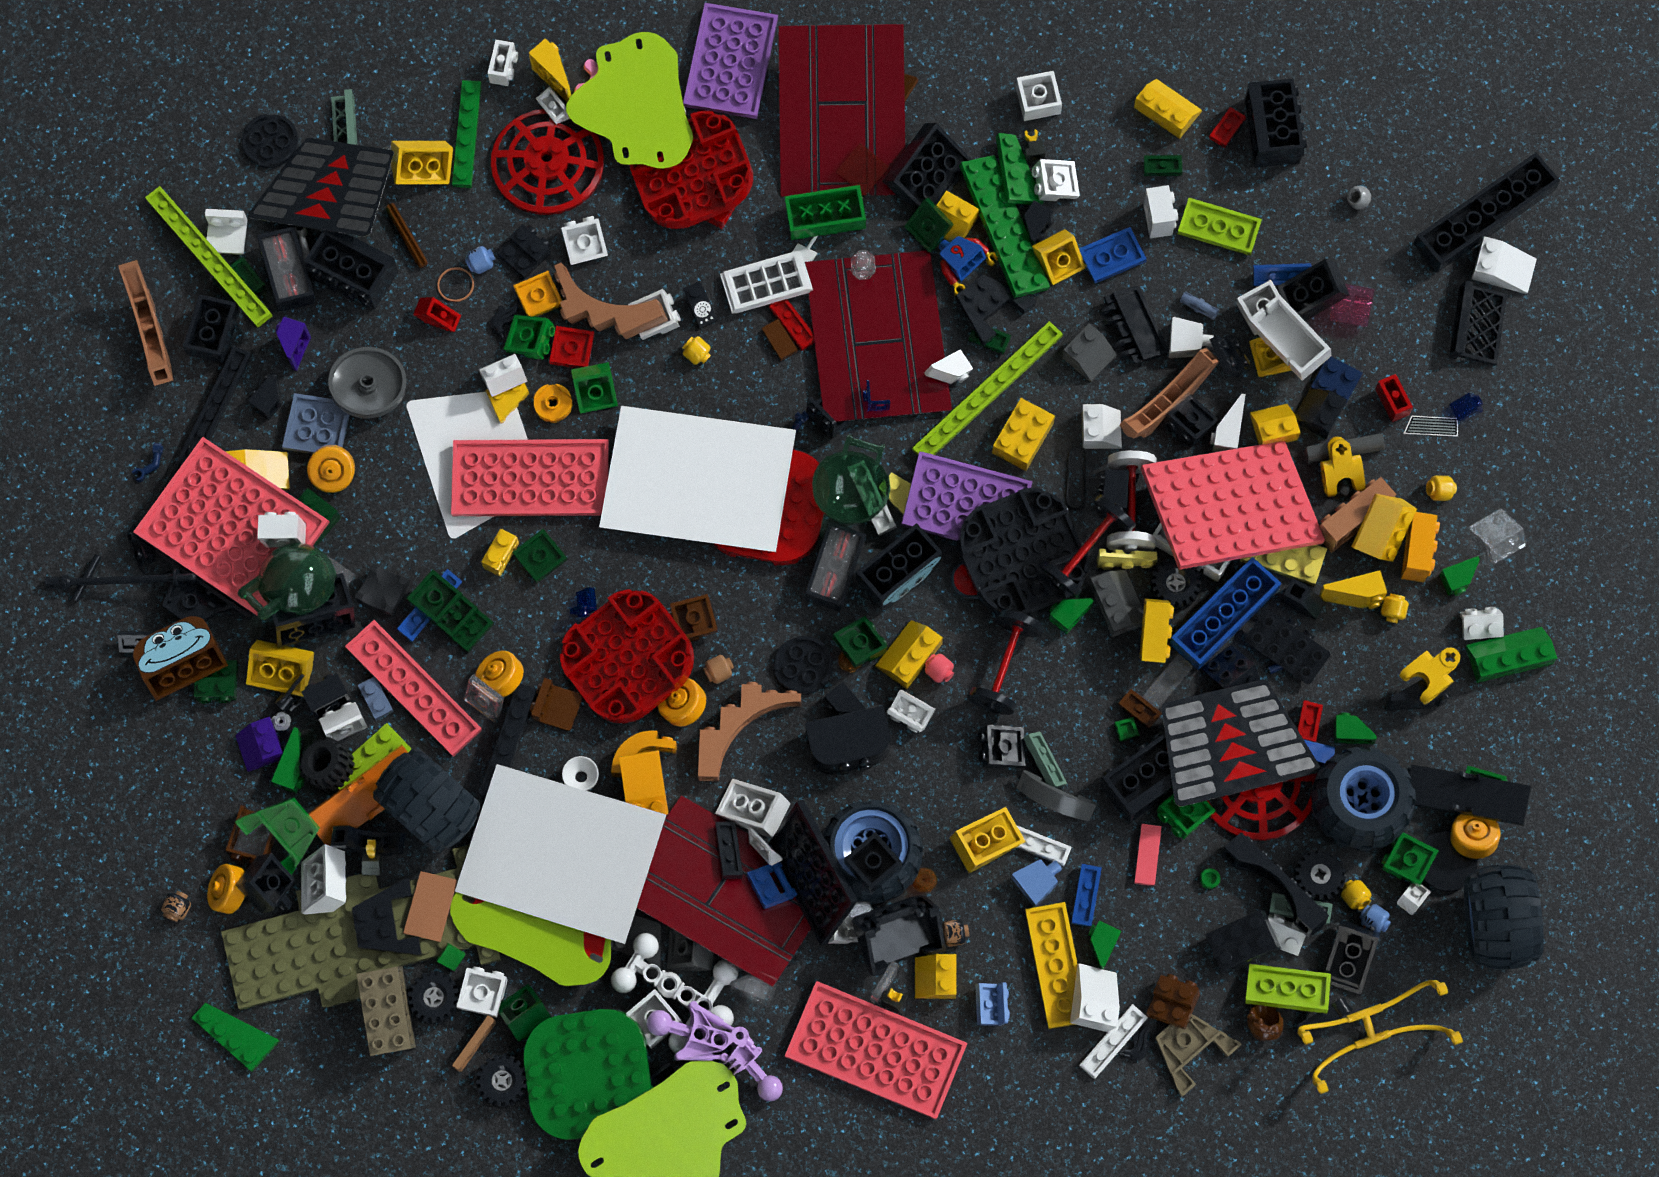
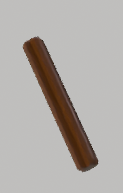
(406, 235)

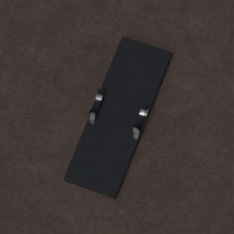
(1470, 794)

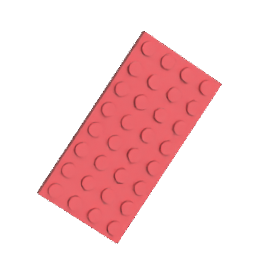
(529, 477)
(876, 1050)

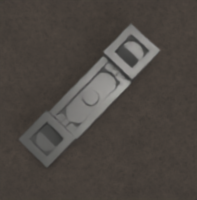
(1054, 798)

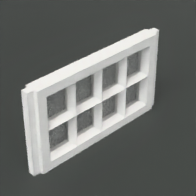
(766, 282)

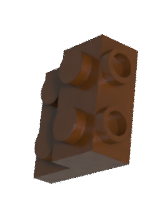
(694, 617)
(1173, 1001)

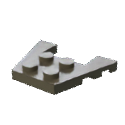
(1182, 1045)

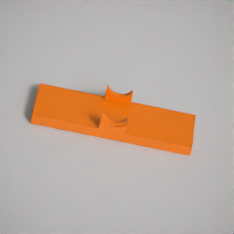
(354, 802)

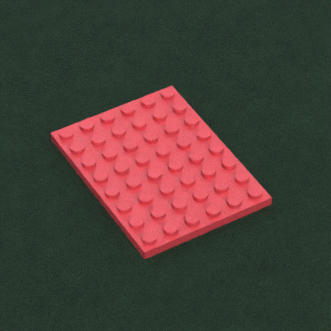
(1232, 504)
(211, 519)

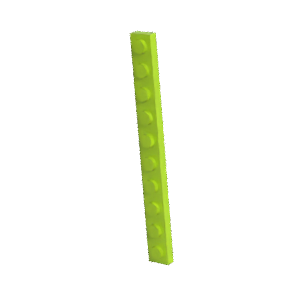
(209, 257)
(989, 390)

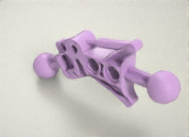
(740, 1057)

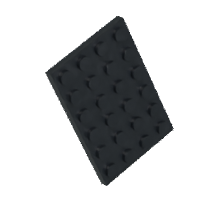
(813, 872)

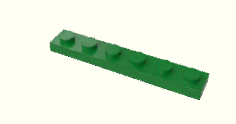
(466, 134)

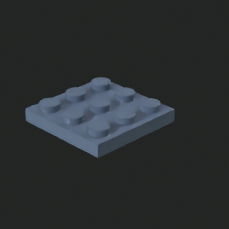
(314, 424)

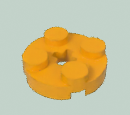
(553, 392)

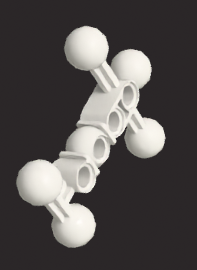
(646, 946)

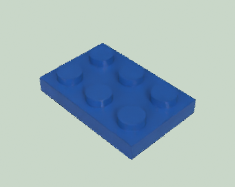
(1112, 255)

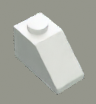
(950, 369)

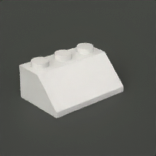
(323, 881)

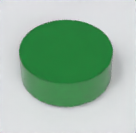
(1210, 878)

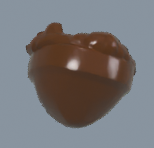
(1265, 1023)

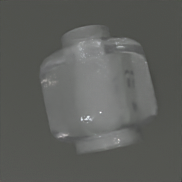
(863, 265)

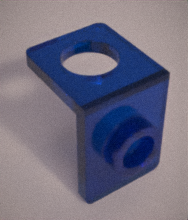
(871, 405)

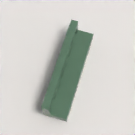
(350, 117)

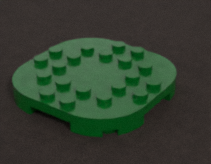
(584, 1068)

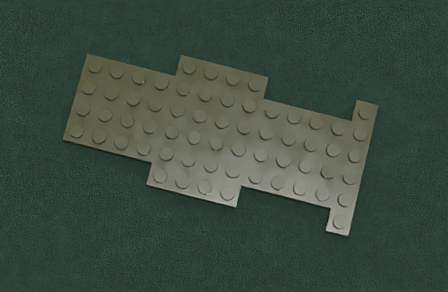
(321, 949)

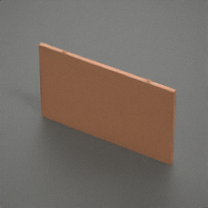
(430, 906)

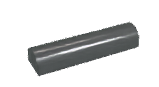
(1358, 446)

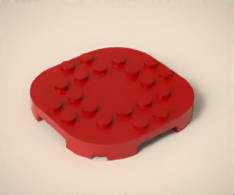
(705, 183)
(799, 521)
(627, 656)

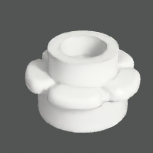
(286, 721)

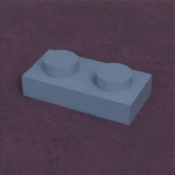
(375, 698)

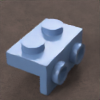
(992, 1004)

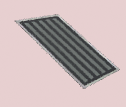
(1432, 426)

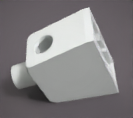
(1187, 338)

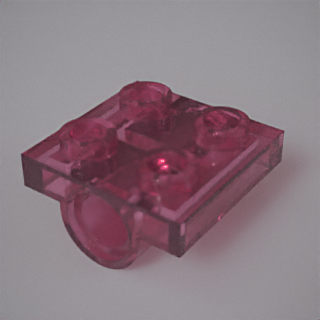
(1354, 308)

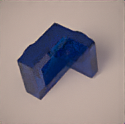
(1466, 406)
(585, 602)

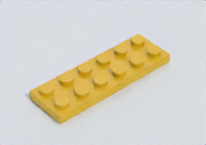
(1054, 960)

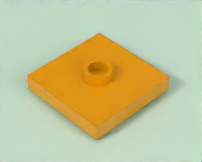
(538, 294)

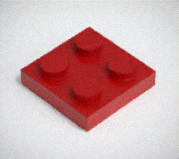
(571, 347)

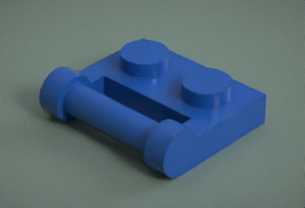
(765, 887)

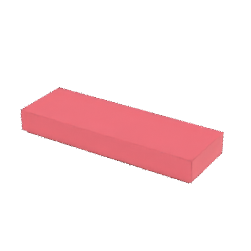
(1147, 855)

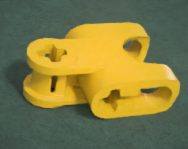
(1340, 466)
(1433, 671)

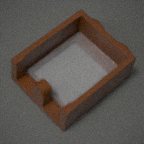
(254, 844)

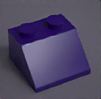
(294, 340)
(259, 744)

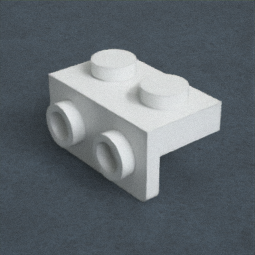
(1482, 623)
(910, 711)
(1287, 934)

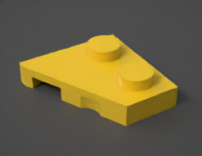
(508, 401)

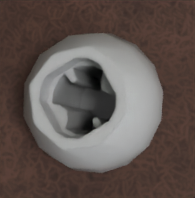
(1359, 197)

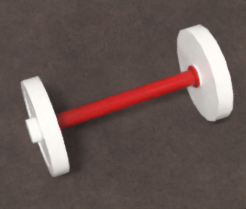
(1131, 540)

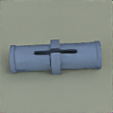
(1199, 305)

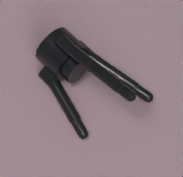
(285, 701)

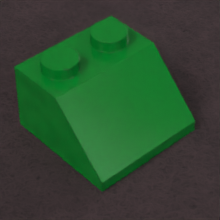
(594, 387)

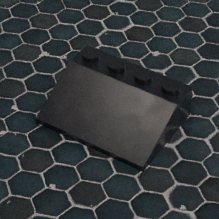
(927, 167)

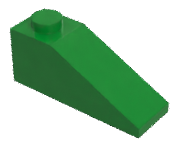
(287, 773)

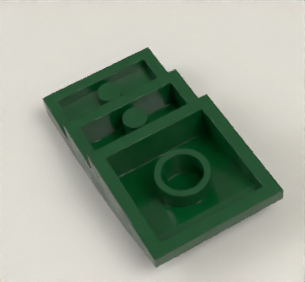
(450, 611)

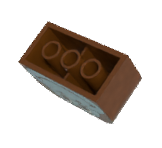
(178, 656)

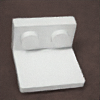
(226, 230)

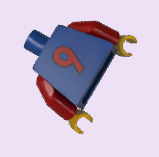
(961, 258)

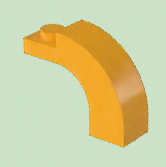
(641, 743)

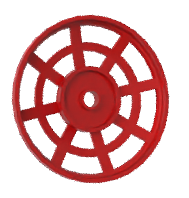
(546, 170)
(1260, 797)

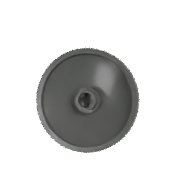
(367, 382)

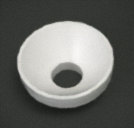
(580, 764)

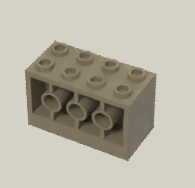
(386, 1010)

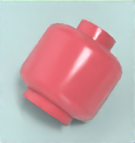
(939, 668)

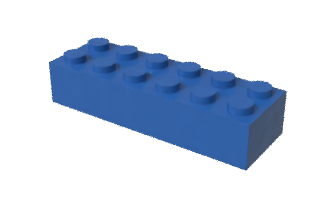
(1225, 613)

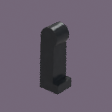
(1335, 1011)

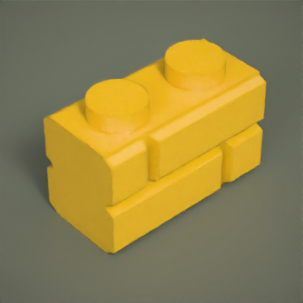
(500, 552)

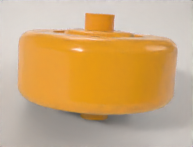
(331, 468)
(501, 672)
(684, 704)
(1474, 836)
(222, 889)

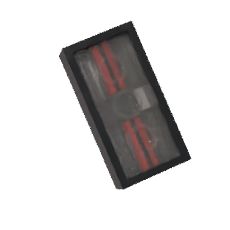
(285, 269)
(834, 566)

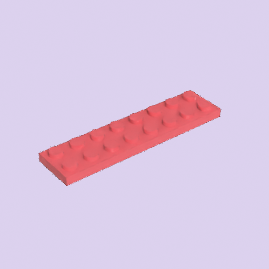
(413, 688)

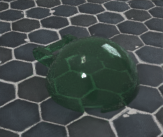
(851, 484)
(292, 580)

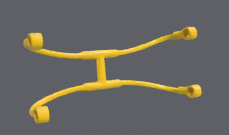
(1372, 1038)

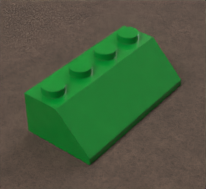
(1511, 654)

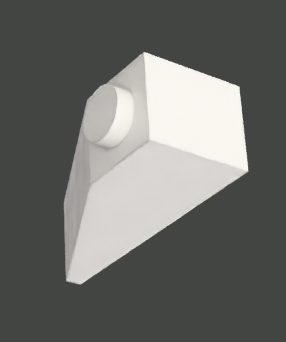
(1228, 430)

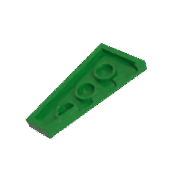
(1015, 171)
(239, 1038)

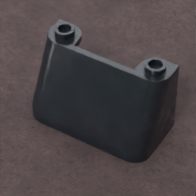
(899, 932)

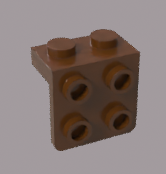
(555, 705)

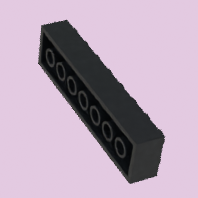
(1486, 212)

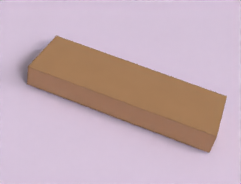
(474, 1044)

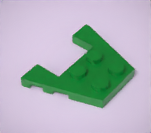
(288, 824)

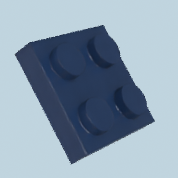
(1337, 378)

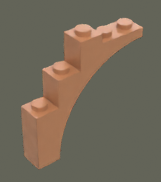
(627, 319)
(149, 327)
(1184, 384)
(733, 719)

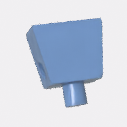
(1037, 880)

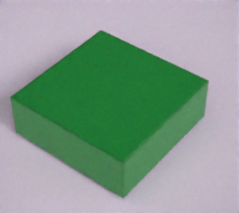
(1126, 729)
(450, 957)

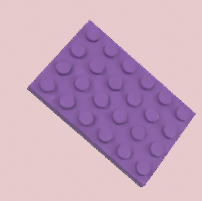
(730, 60)
(949, 490)

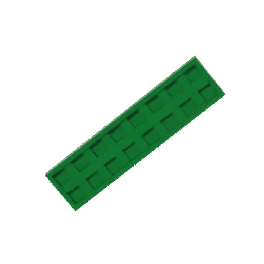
(1004, 227)

